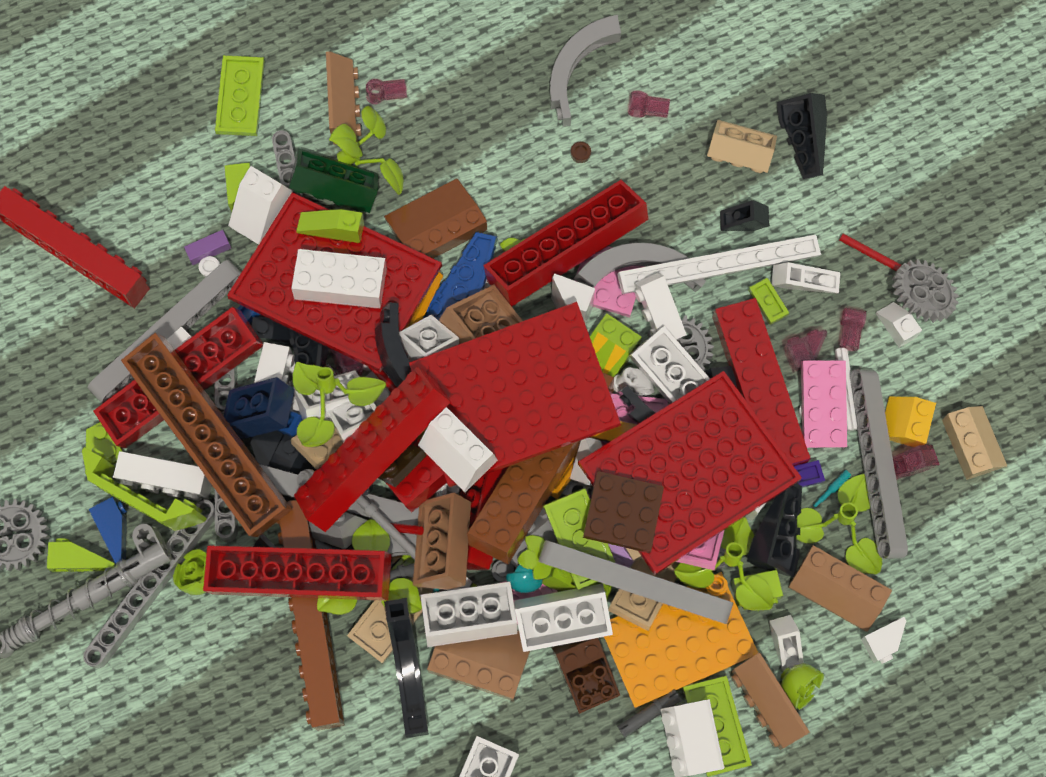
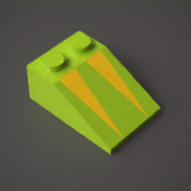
(613, 344)

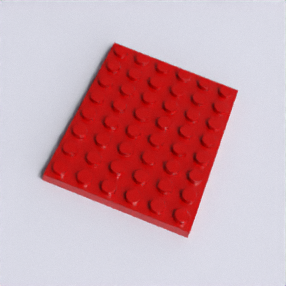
(348, 329)
(526, 386)
(709, 459)

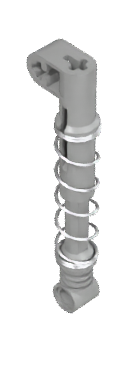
(122, 575)

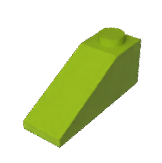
(332, 224)
(69, 557)

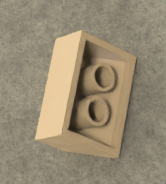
(742, 146)
(973, 441)

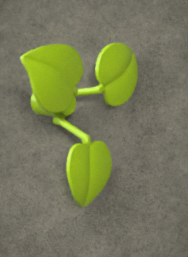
(351, 152)
(309, 378)
(854, 499)
(373, 537)
(736, 541)

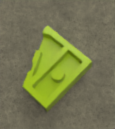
(99, 439)

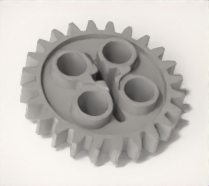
(925, 290)
(699, 338)
(15, 554)

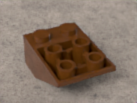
(586, 673)

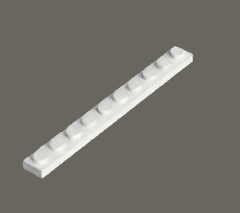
(724, 262)

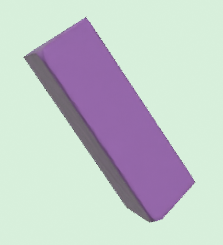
(208, 246)

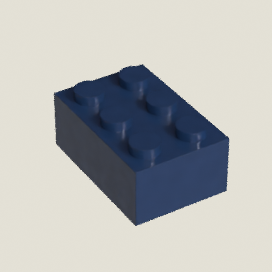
(259, 407)

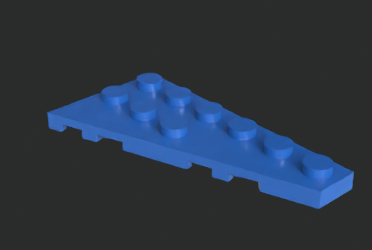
(466, 277)

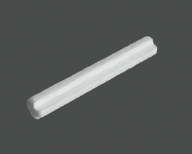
(842, 355)

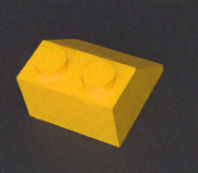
(909, 419)

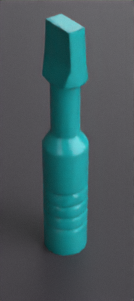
(834, 486)

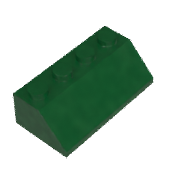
(334, 181)

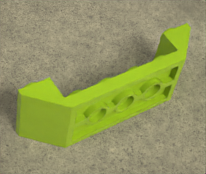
(177, 517)

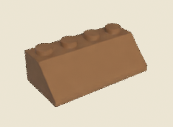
(342, 93)
(444, 544)
(840, 588)
(769, 701)

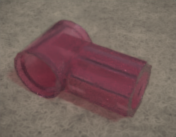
(387, 90)
(642, 104)
(853, 323)

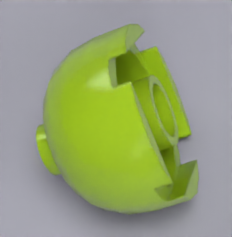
(190, 575)
(800, 683)

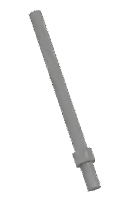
(371, 510)

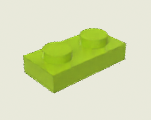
(768, 301)

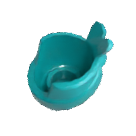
(523, 580)

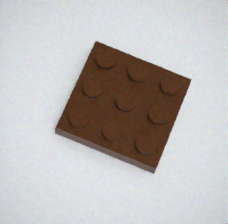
(623, 512)

